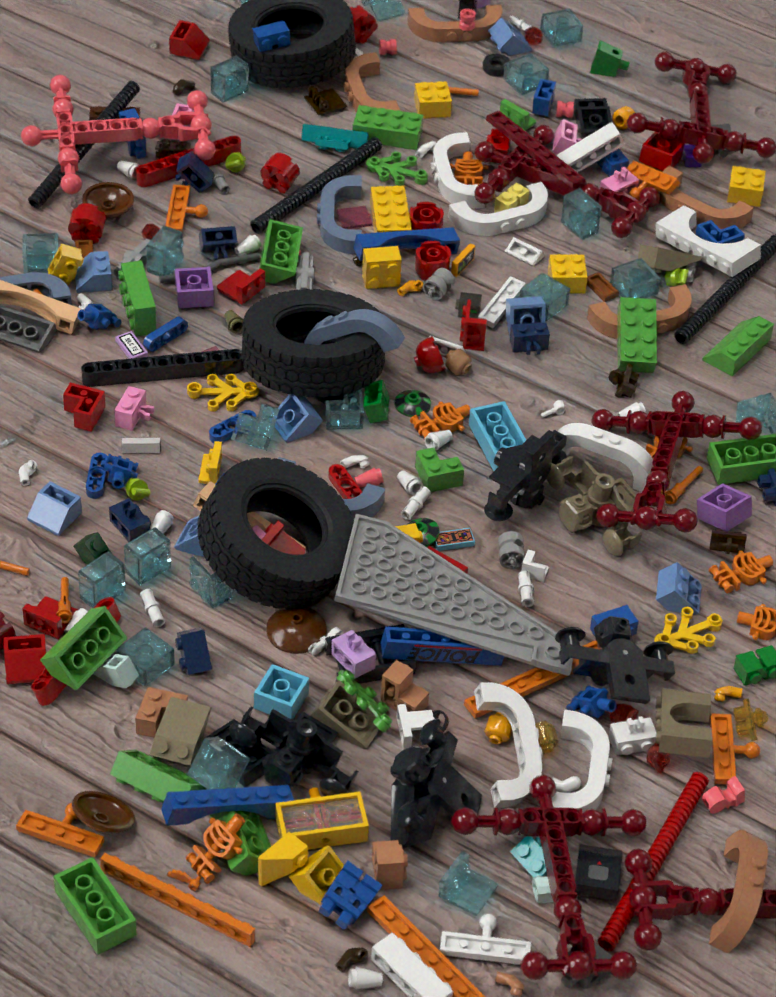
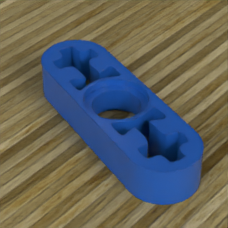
(172, 330)
(222, 432)
(100, 481)

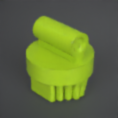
(235, 162)
(676, 277)
(137, 489)

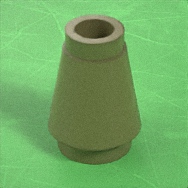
(233, 321)

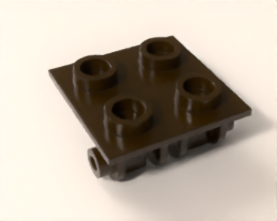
(324, 101)
(165, 144)

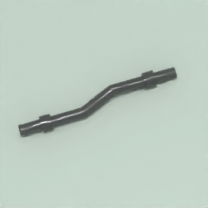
(240, 258)

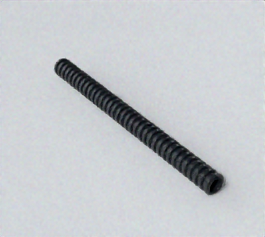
(112, 111)
(316, 185)
(724, 294)

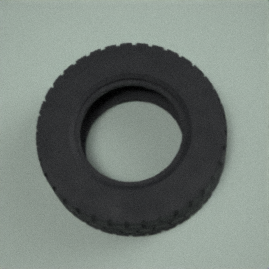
(305, 60)
(307, 369)
(250, 563)

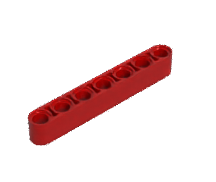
(166, 168)
(45, 686)

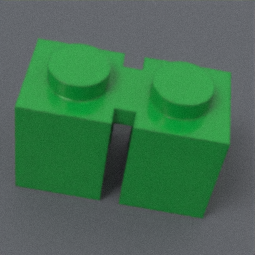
(376, 401)
(752, 670)

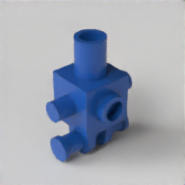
(98, 316)
(120, 470)
(592, 702)

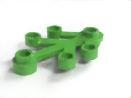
(377, 165)
(365, 699)

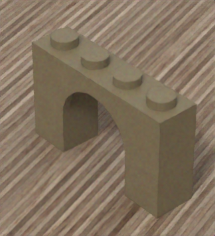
(679, 738)

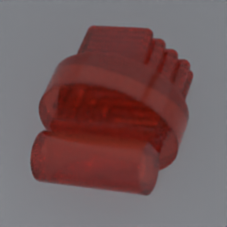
(533, 35)
(149, 231)
(623, 712)
(657, 759)

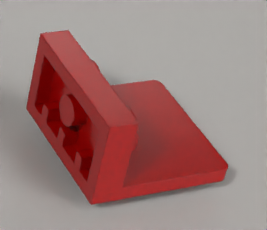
(474, 330)
(44, 617)

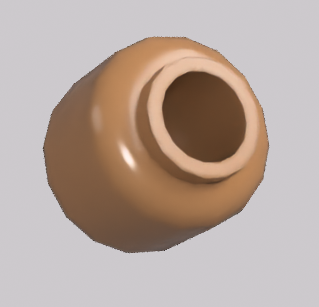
(458, 362)

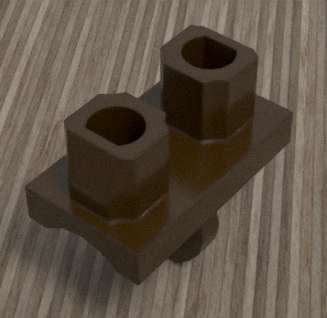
(625, 380)
(727, 541)

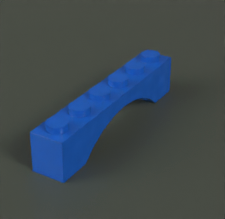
(407, 239)
(188, 806)

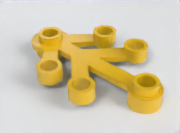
(243, 391)
(713, 623)

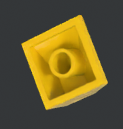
(282, 859)
(317, 874)

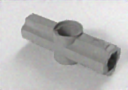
(137, 254)
(305, 271)

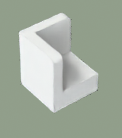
(537, 571)

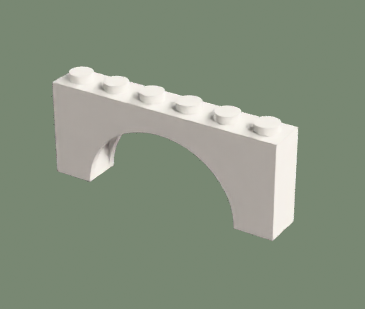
(727, 258)

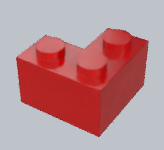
(85, 404)

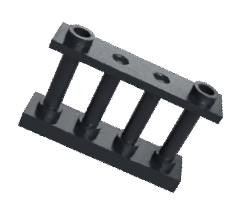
(371, 638)

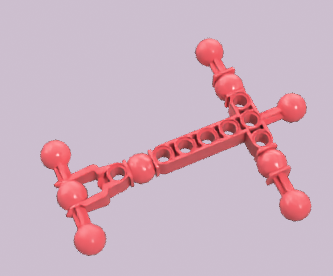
(116, 130)

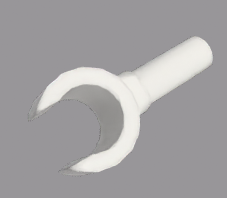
(558, 409)

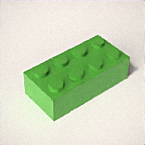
(390, 126)
(137, 298)
(637, 334)
(742, 458)
(95, 905)

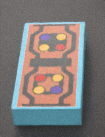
(454, 539)

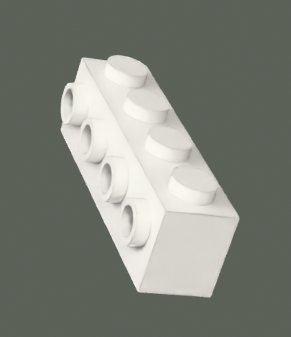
(592, 148)
(408, 969)

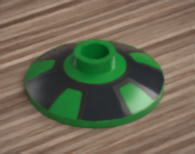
(412, 403)
(429, 529)

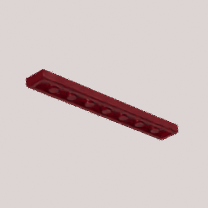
(535, 149)

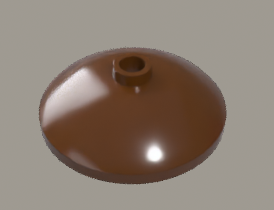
(110, 198)
(295, 629)
(103, 812)

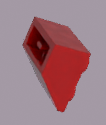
(188, 40)
(23, 658)

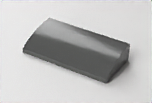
(25, 329)

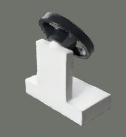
(415, 721)

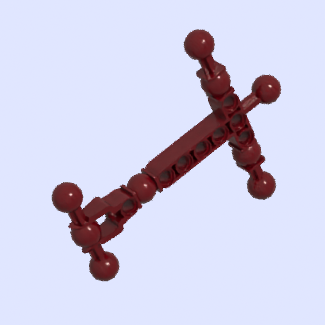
(699, 130)
(520, 164)
(672, 429)
(553, 827)
(680, 900)

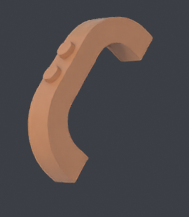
(450, 31)
(361, 67)
(737, 215)
(667, 319)
(751, 856)

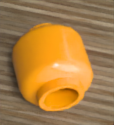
(620, 117)
(498, 728)

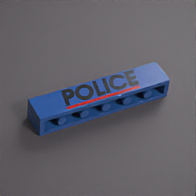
(430, 646)

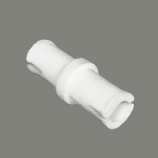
(415, 503)
(525, 589)
(152, 608)

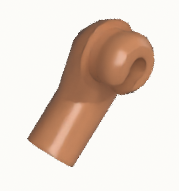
(510, 980)

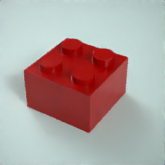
(661, 152)

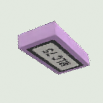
(131, 345)

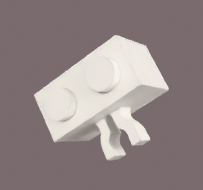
(632, 736)

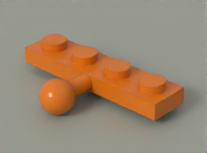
(651, 177)
(178, 207)
(724, 748)
(61, 832)

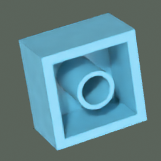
(281, 691)

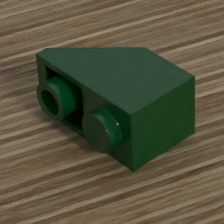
(91, 547)

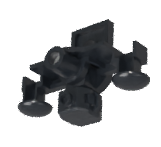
(522, 473)
(616, 659)
(299, 749)

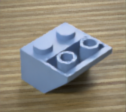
(55, 508)
(678, 589)

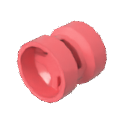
(467, 19)
(387, 47)
(564, 109)

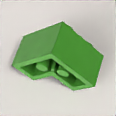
(438, 473)

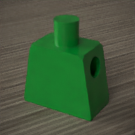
(608, 60)

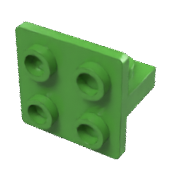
(517, 114)

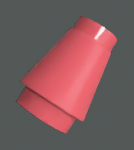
(371, 476)

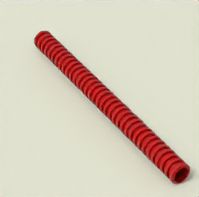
(658, 851)

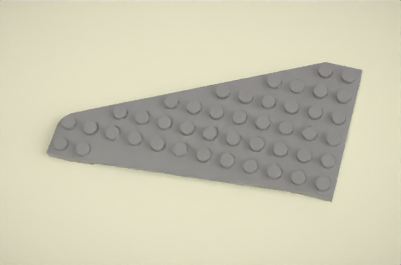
(415, 586)

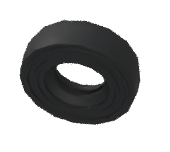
(495, 59)

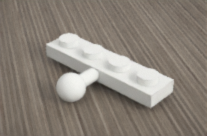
(497, 306)
(484, 946)

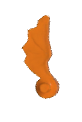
(183, 877)

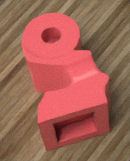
(718, 799)

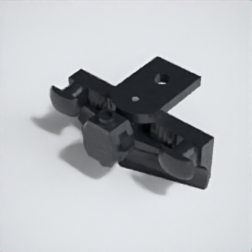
(424, 784)

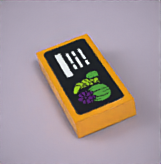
(463, 260)

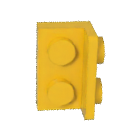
(211, 464)

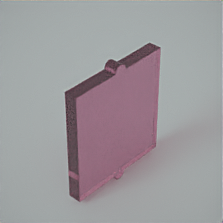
(354, 217)

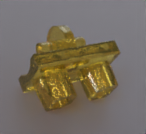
(752, 718)

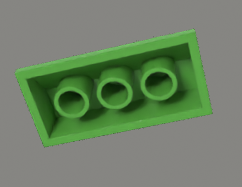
(280, 251)
(740, 345)
(84, 648)
(151, 775)
(254, 841)

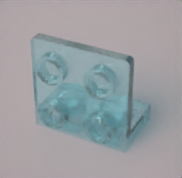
(385, 8)
(760, 407)
(208, 585)
(466, 887)

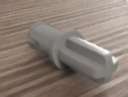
(219, 181)

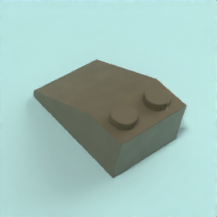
(665, 259)
(343, 715)
(180, 732)

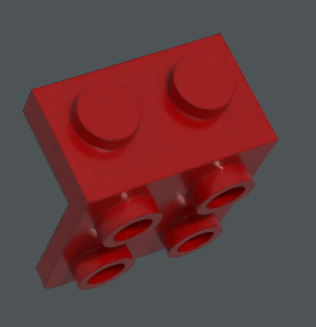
(242, 286)
(281, 541)

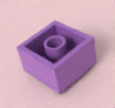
(194, 287)
(724, 507)

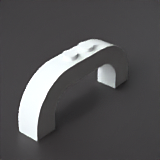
(452, 190)
(503, 221)
(611, 446)
(592, 735)
(529, 754)

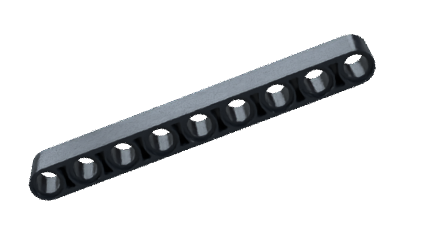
(162, 367)

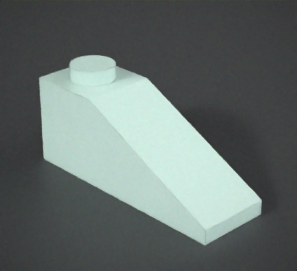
(117, 671)

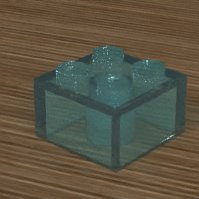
(561, 27)
(525, 73)
(229, 79)
(581, 214)
(39, 251)
(164, 251)
(635, 279)
(552, 292)
(147, 556)
(102, 579)
(148, 654)
(218, 764)

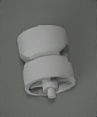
(438, 284)
(511, 549)

